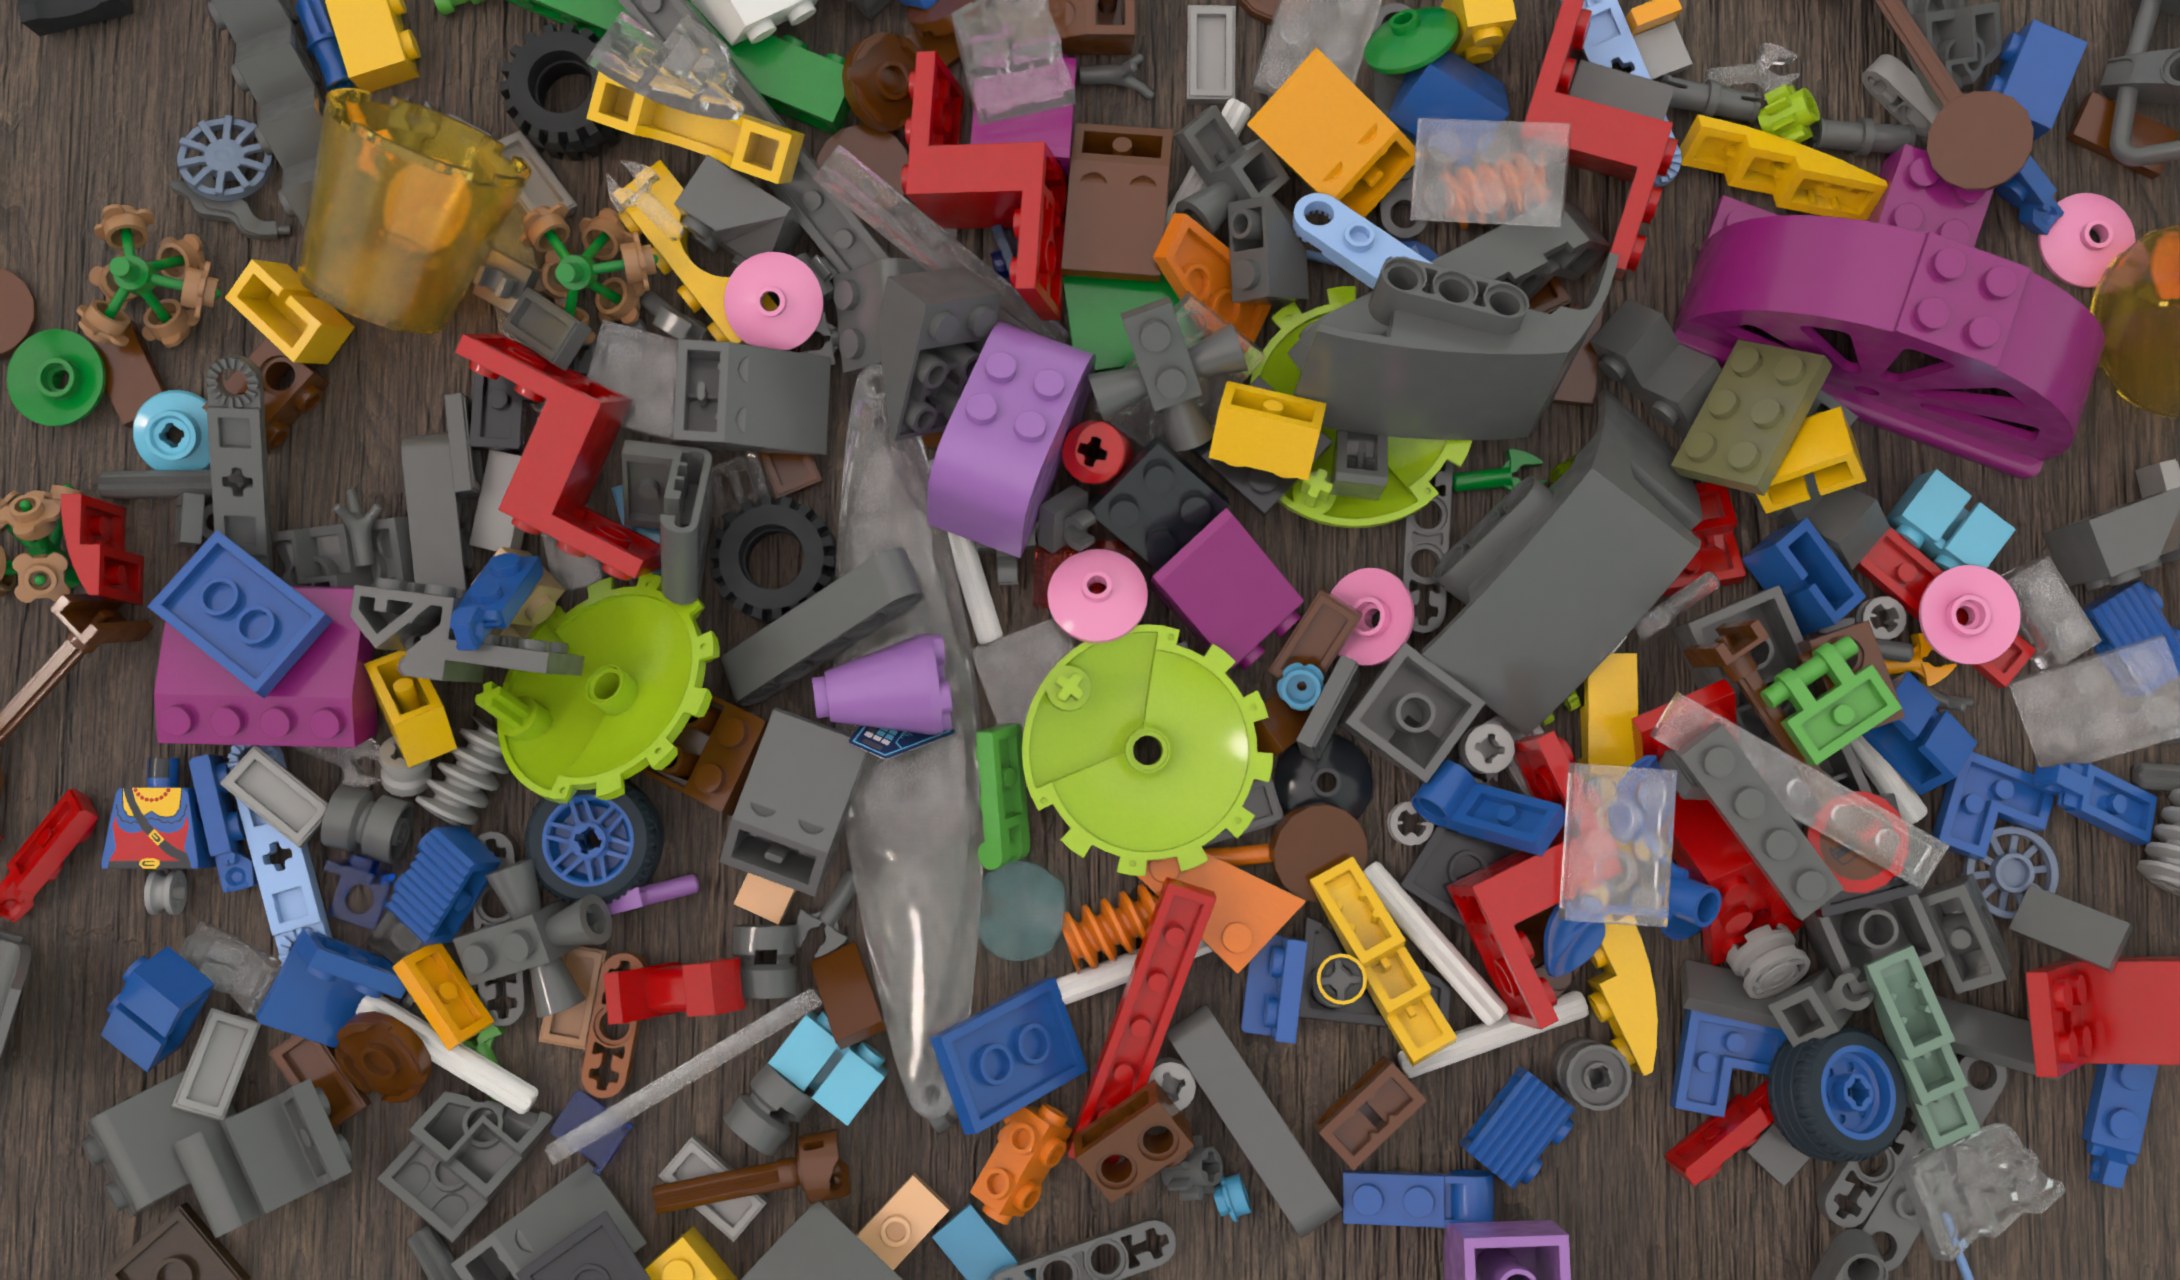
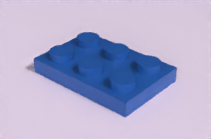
(240, 613)
(1008, 1055)

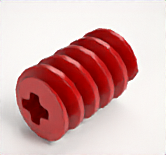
(1093, 434)

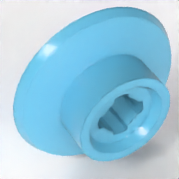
(156, 418)

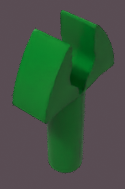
(1496, 477)

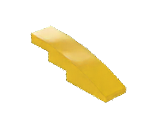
(1774, 165)
(1608, 712)
(1391, 973)

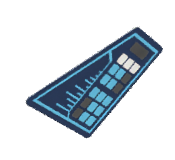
(890, 743)

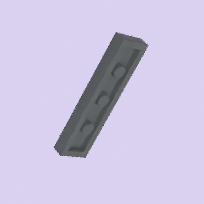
(1758, 820)

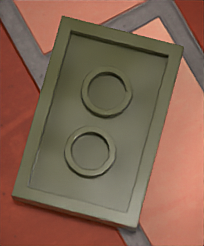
(1751, 416)

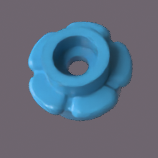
(1288, 689)
(1232, 1197)

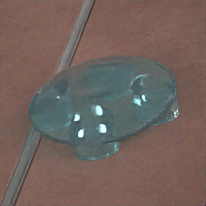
(1020, 911)

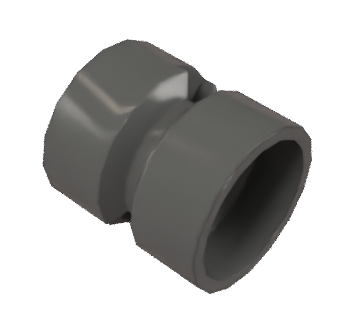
(358, 820)
(766, 978)
(1591, 1073)
(767, 1111)

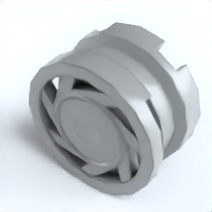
(1768, 961)

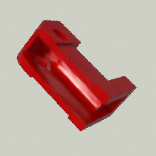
(672, 988)

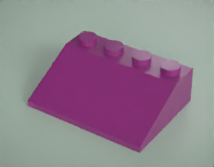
(316, 704)

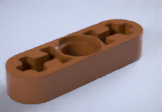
(595, 1059)

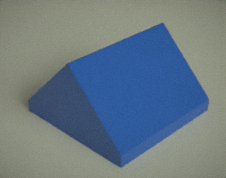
(1448, 91)

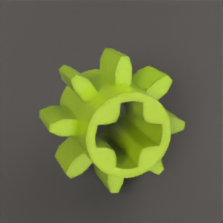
(1789, 113)

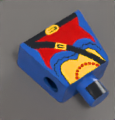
(157, 824)

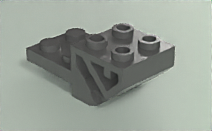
(417, 621)

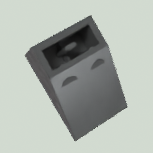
(929, 344)
(750, 398)
(794, 803)
(545, 1225)

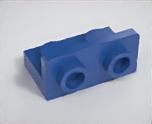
(1275, 989)

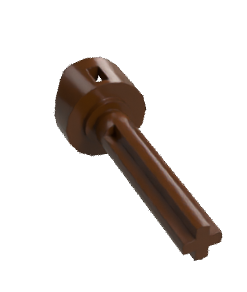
(813, 1168)

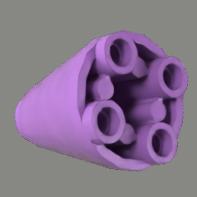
(890, 688)

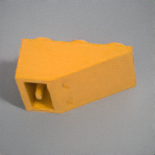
(1334, 135)

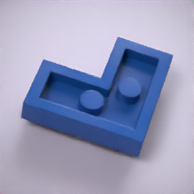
(1980, 796)
(1708, 1053)

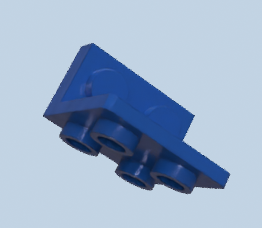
(324, 986)

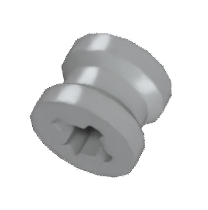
(1476, 748)
(396, 775)
(1168, 1074)

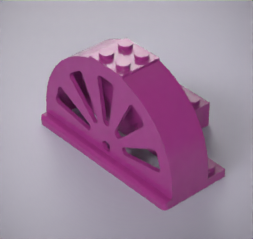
(1897, 286)

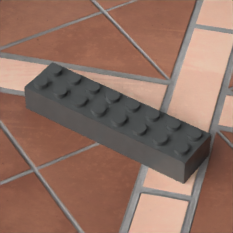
(1855, 935)

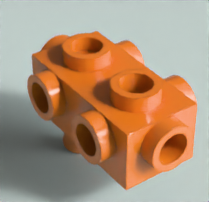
(1026, 1151)

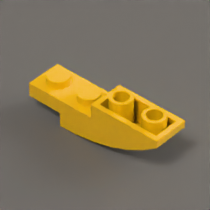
(1626, 995)

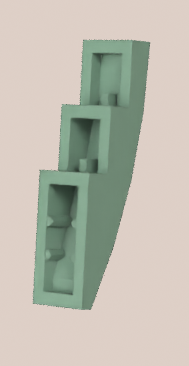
(1921, 1045)

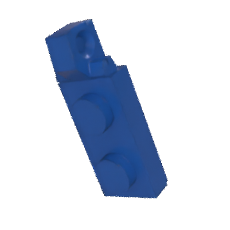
(2032, 195)
(494, 598)
(2100, 799)
(222, 823)
(2117, 1119)

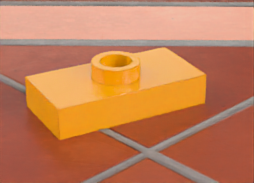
(443, 994)

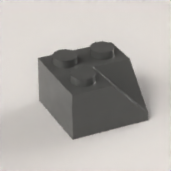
(735, 214)
(2118, 541)
(1412, 713)

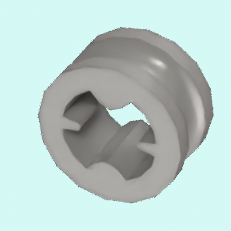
(1895, 611)
(1407, 838)
(165, 892)

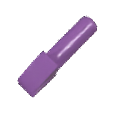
(655, 893)

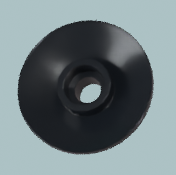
(1298, 776)

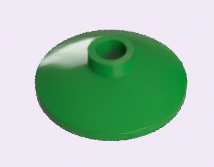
(1411, 40)
(36, 376)

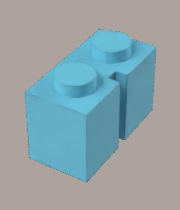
(1937, 523)
(838, 1076)

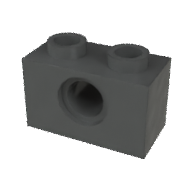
(1966, 934)

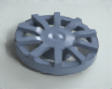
(224, 159)
(2013, 870)

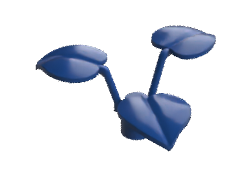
(1690, 908)

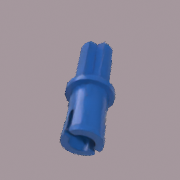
(323, 43)

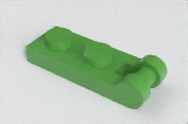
(1002, 796)

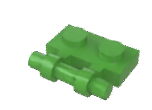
(1839, 714)

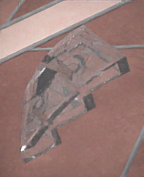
(1011, 58)
(683, 72)
(1976, 1188)

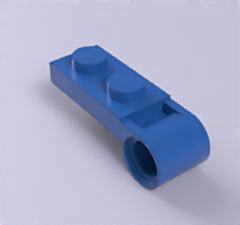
(1486, 812)
(1417, 1197)

